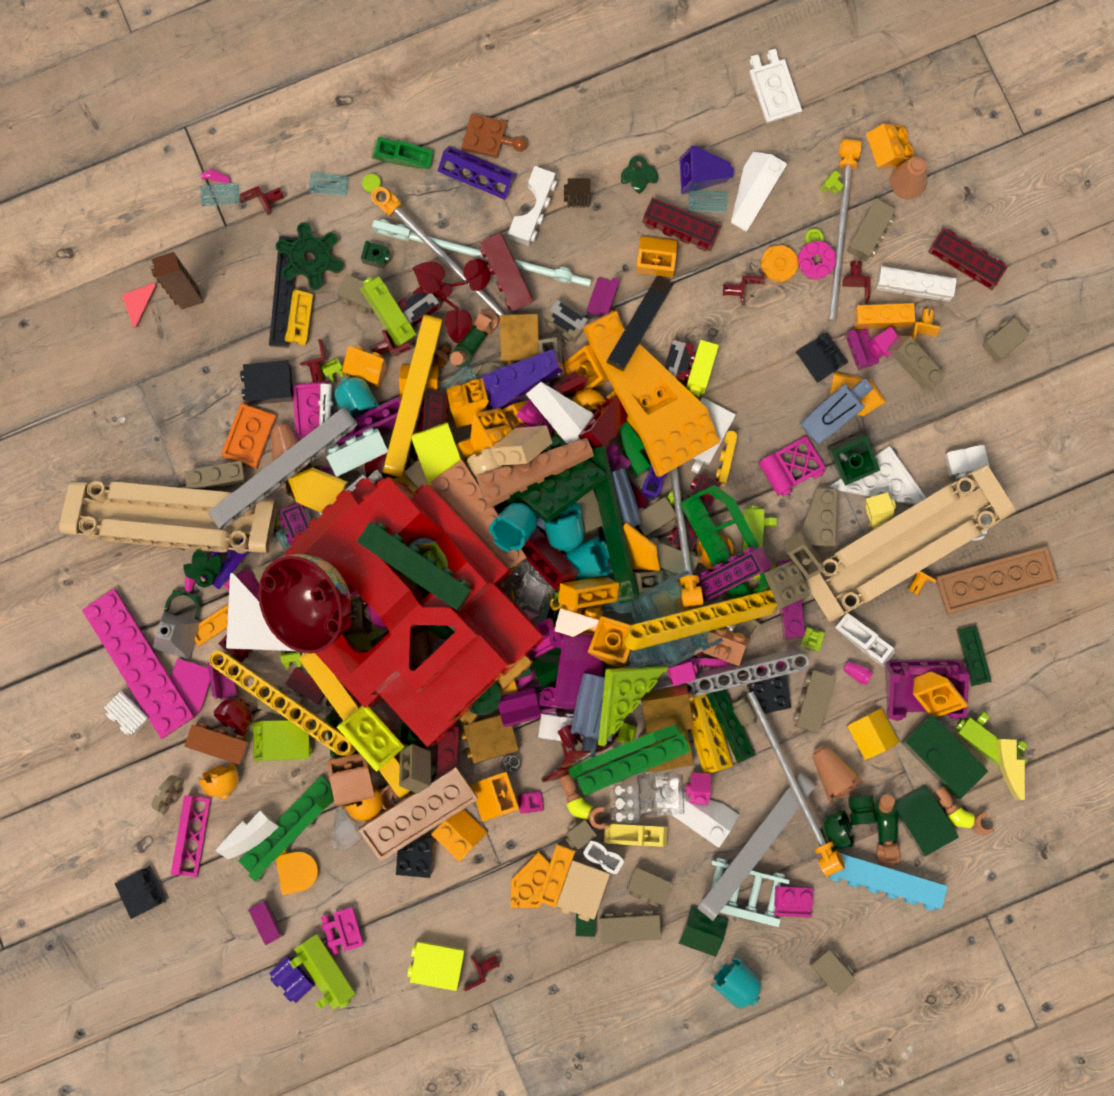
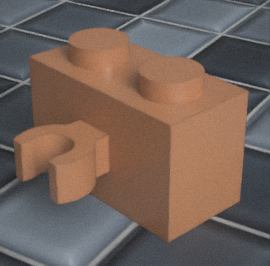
(731, 649)

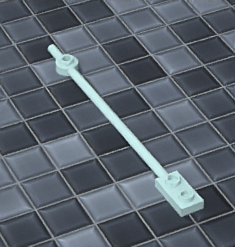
(403, 233)

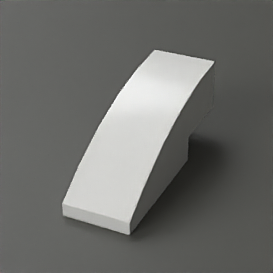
(865, 639)
(247, 836)

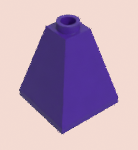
(702, 170)

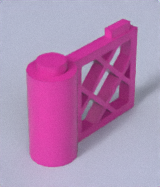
(781, 477)

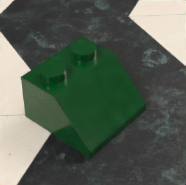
(853, 458)

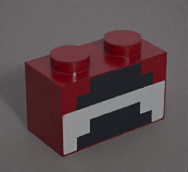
(418, 305)
(679, 358)

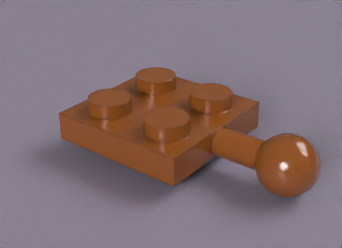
(486, 136)

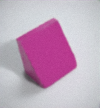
(530, 802)

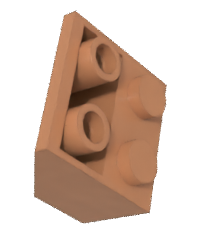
(350, 779)

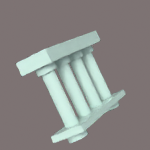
(750, 910)

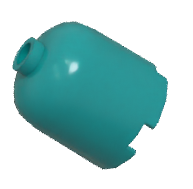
(355, 396)
(513, 527)
(566, 529)
(590, 559)
(738, 984)

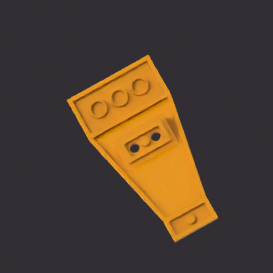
(671, 424)

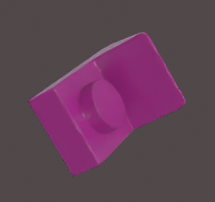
(615, 459)

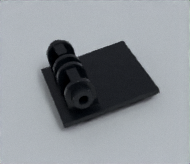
(822, 357)
(771, 694)
(415, 858)
(140, 892)

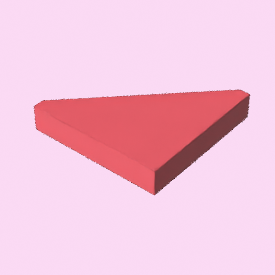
(137, 302)

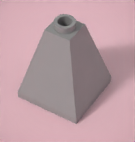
(176, 635)

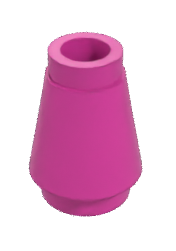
(858, 672)

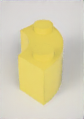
(879, 510)

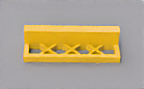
(704, 735)

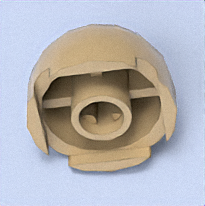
(482, 463)

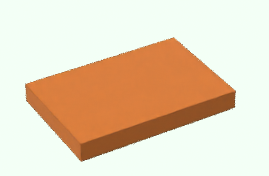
(248, 435)

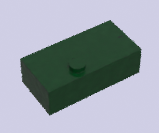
(944, 757)

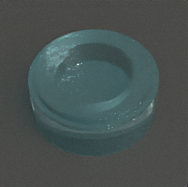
(281, 535)

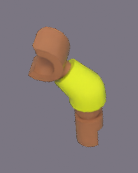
(577, 805)
(959, 817)

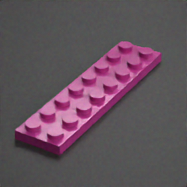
(138, 663)

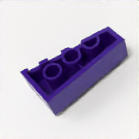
(512, 382)

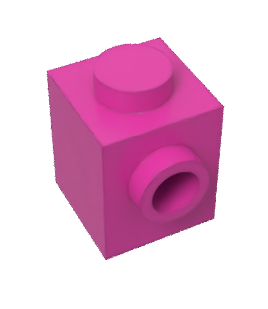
(881, 342)
(682, 672)
(699, 788)

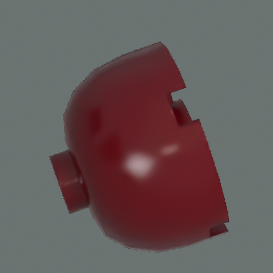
(234, 714)

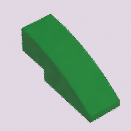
(401, 153)
(632, 449)

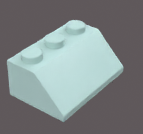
(356, 451)

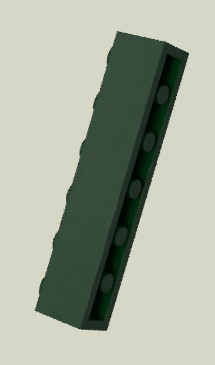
(415, 566)

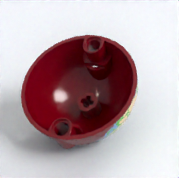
(310, 608)

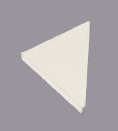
(891, 478)
(245, 621)

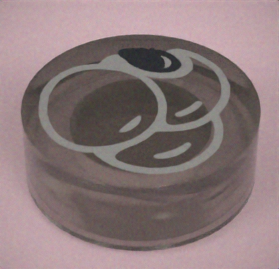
(511, 763)

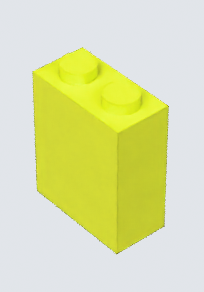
(702, 368)
(436, 965)

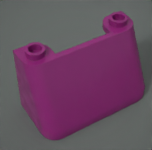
(572, 665)
(900, 683)

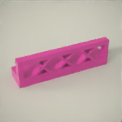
(183, 836)

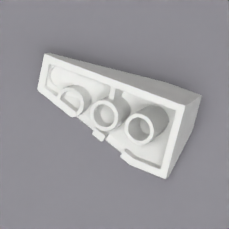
(756, 184)
(562, 413)
(708, 821)

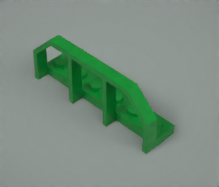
(712, 541)
(633, 764)
(290, 825)

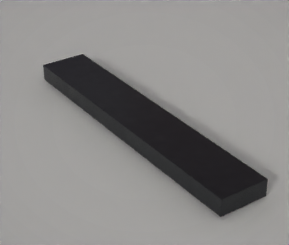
(281, 301)
(639, 323)

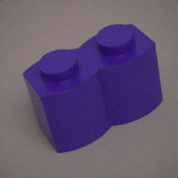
(652, 485)
(293, 981)

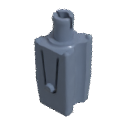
(835, 411)
(625, 498)
(588, 711)

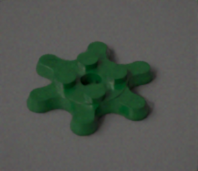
(309, 244)

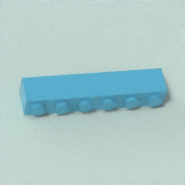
(892, 882)

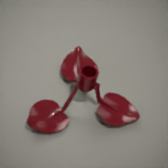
(430, 281)
(573, 756)

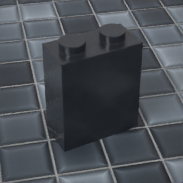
(267, 382)

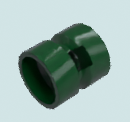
(862, 810)

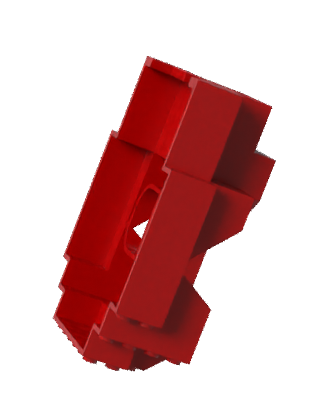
(490, 627)

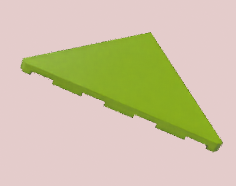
(622, 695)

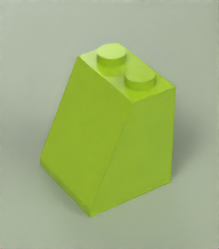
(279, 742)

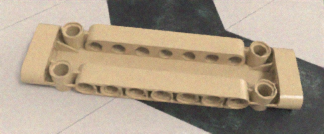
(163, 517)
(910, 542)

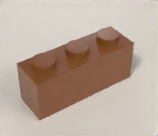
(217, 743)

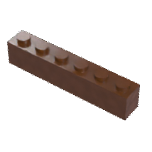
(176, 280)

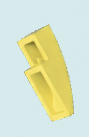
(1011, 768)
(636, 835)

